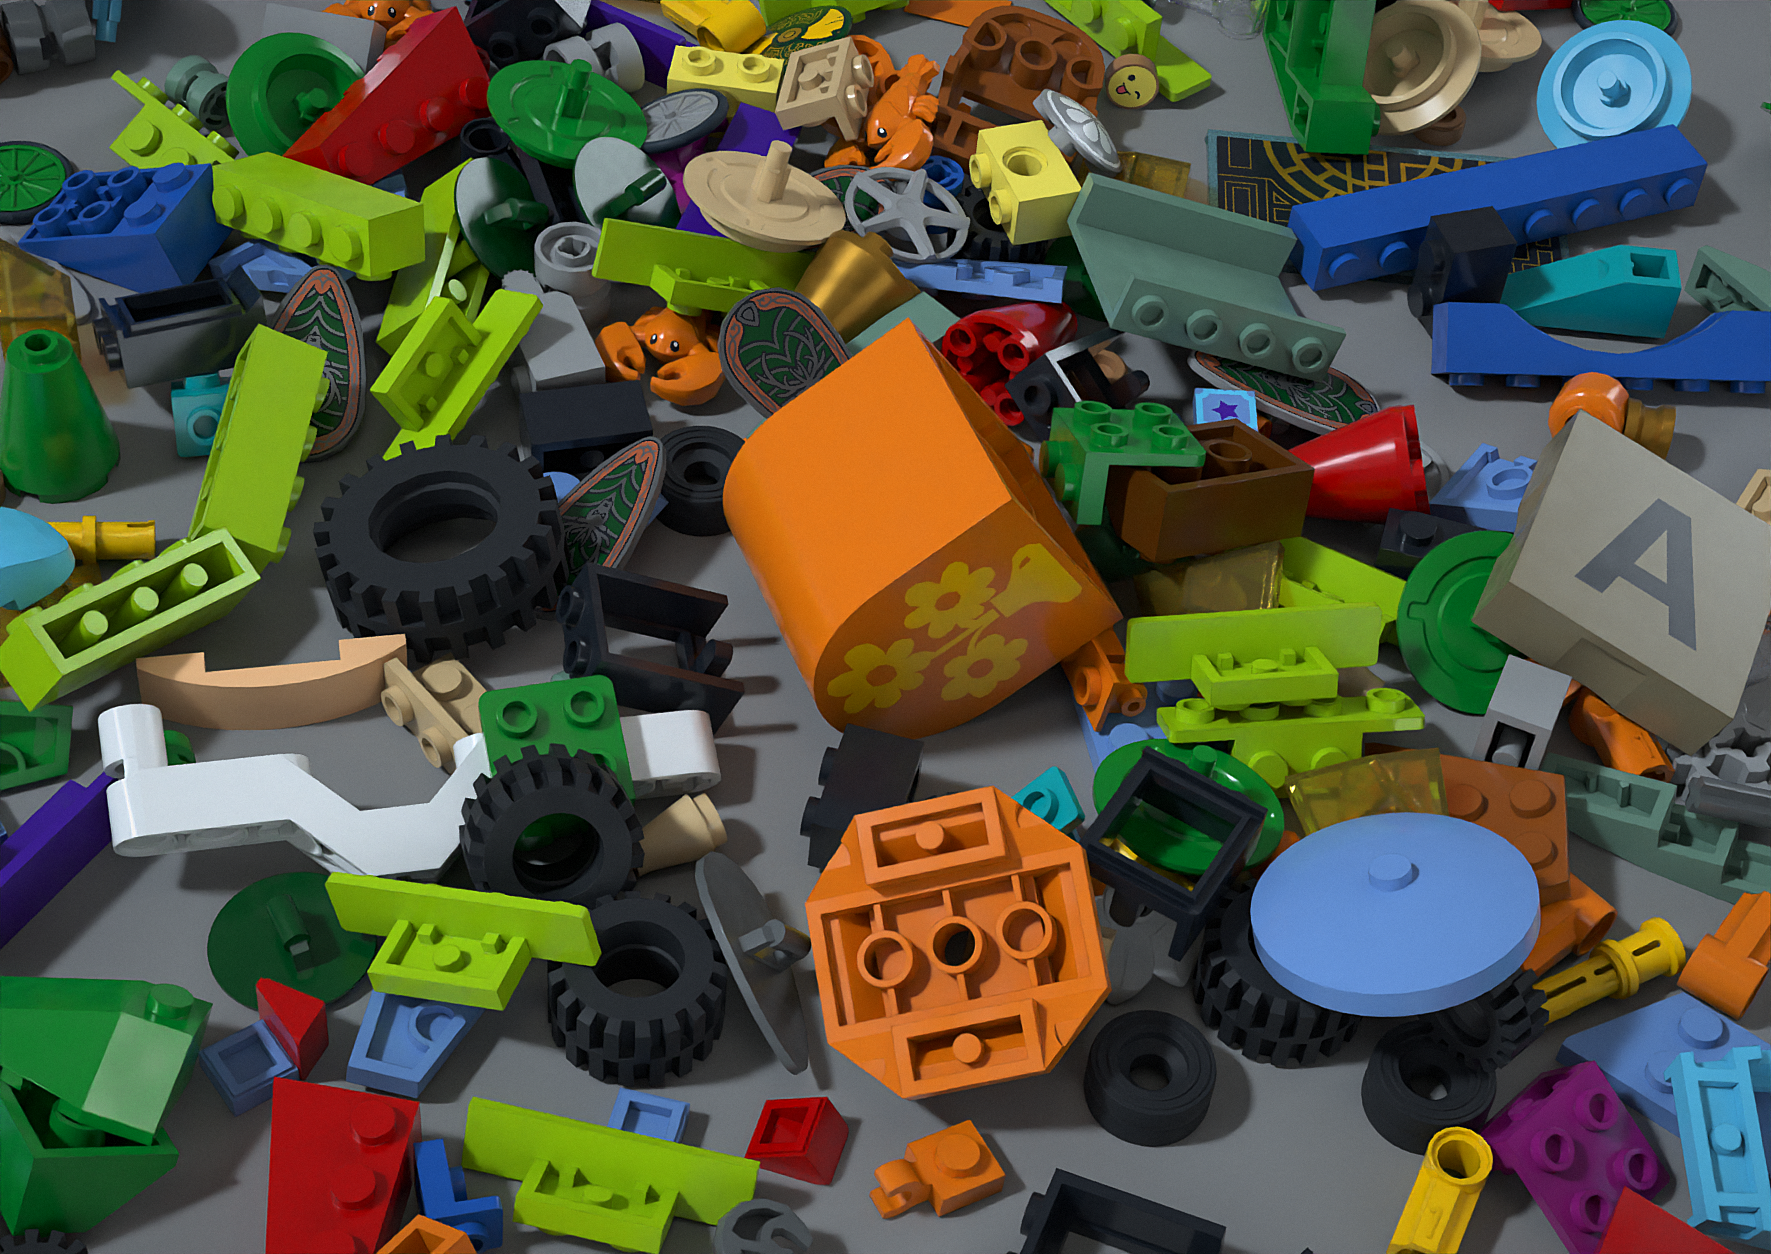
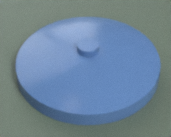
(1396, 914)

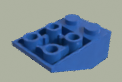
(132, 225)

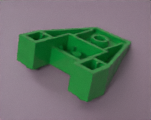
(1320, 69)

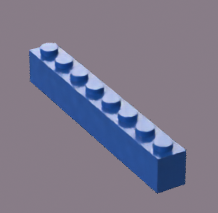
(1533, 194)

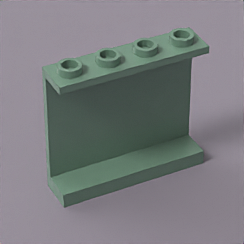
(1196, 277)

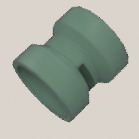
(200, 90)

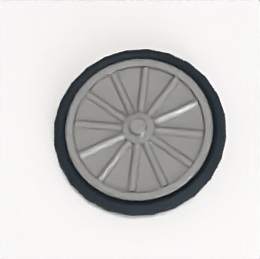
(682, 118)

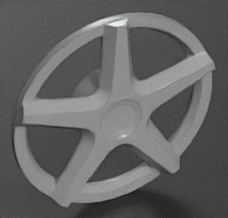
(906, 214)

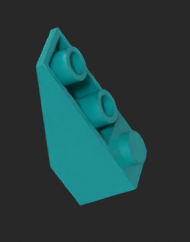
(1601, 291)

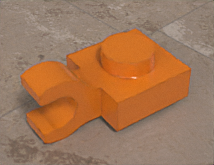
(944, 1168)

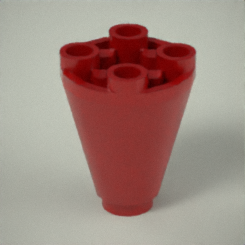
(1002, 342)
(1367, 468)

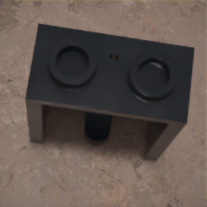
(179, 329)
(1046, 387)
(653, 609)
(1198, 803)
(1113, 1219)

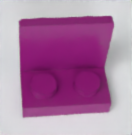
(1574, 1151)

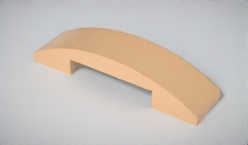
(269, 694)

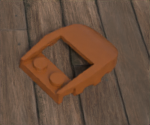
(1006, 65)

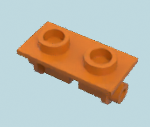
(1100, 680)

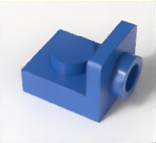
(443, 1198)

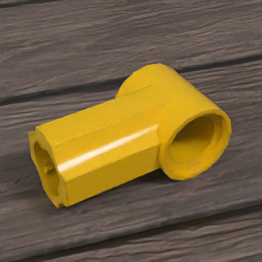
(718, 23)
(1442, 1204)

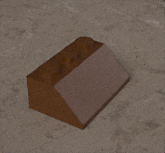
(1238, 498)

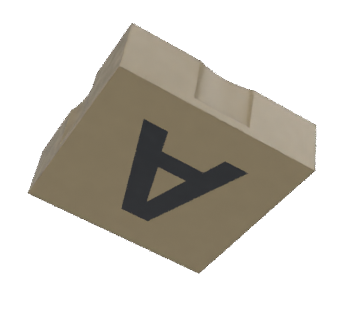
(1633, 583)

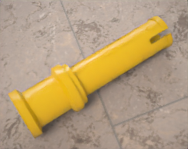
(1615, 969)

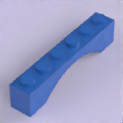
(1496, 341)

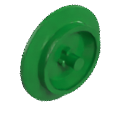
(284, 88)
(560, 107)
(1434, 626)
(1169, 841)

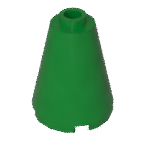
(52, 422)

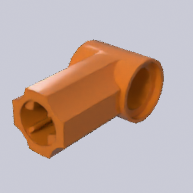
(1618, 739)
(1569, 927)
(1735, 961)

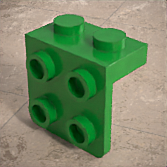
(1096, 436)
(565, 712)

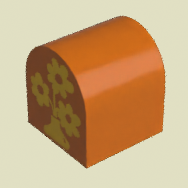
(909, 544)

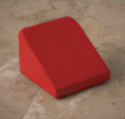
(295, 1021)
(799, 1139)

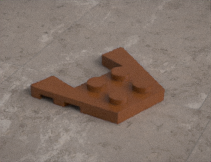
(1517, 805)

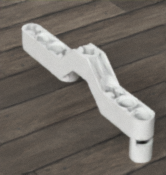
(277, 799)

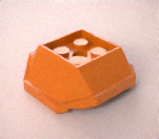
(898, 897)

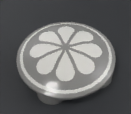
(1078, 131)

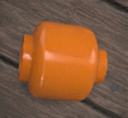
(1596, 395)

